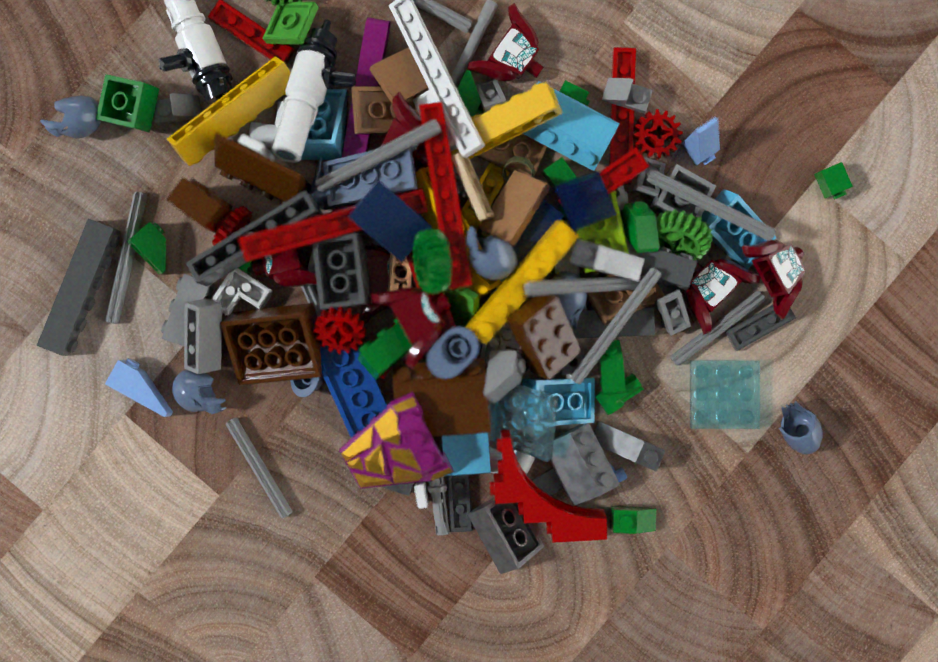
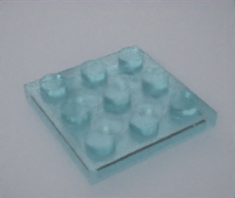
(724, 394)
(530, 419)

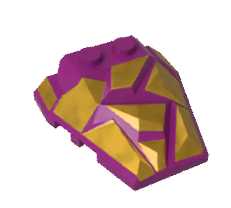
(395, 448)

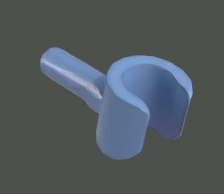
(620, 474)

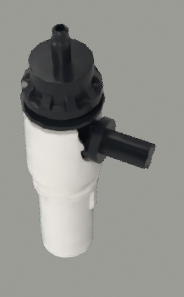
(197, 51)
(306, 90)

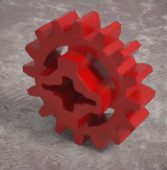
(667, 133)
(232, 223)
(339, 330)

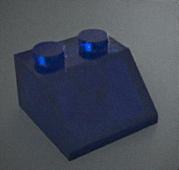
(585, 201)

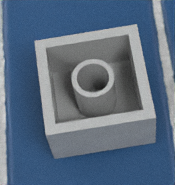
(669, 201)

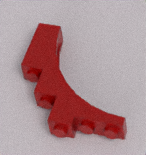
(562, 520)

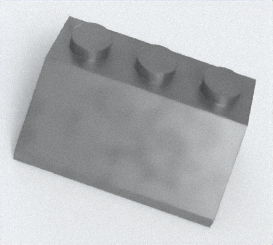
(582, 465)
(505, 534)

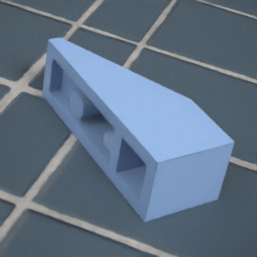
(703, 143)
(138, 386)

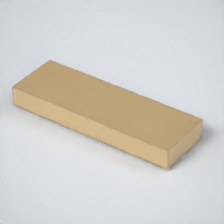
(473, 187)

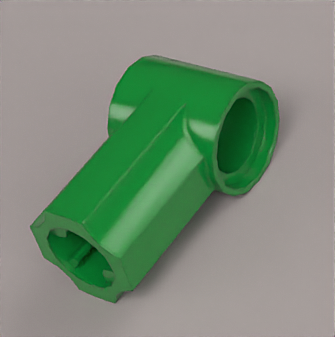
(613, 402)

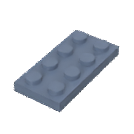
(395, 173)

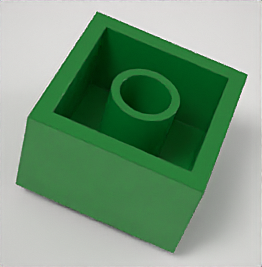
(127, 103)

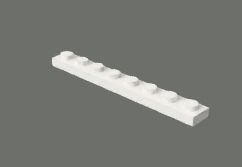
(437, 76)

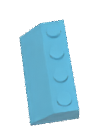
(576, 133)

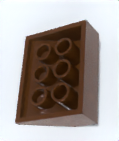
(257, 171)
(273, 344)
(449, 404)

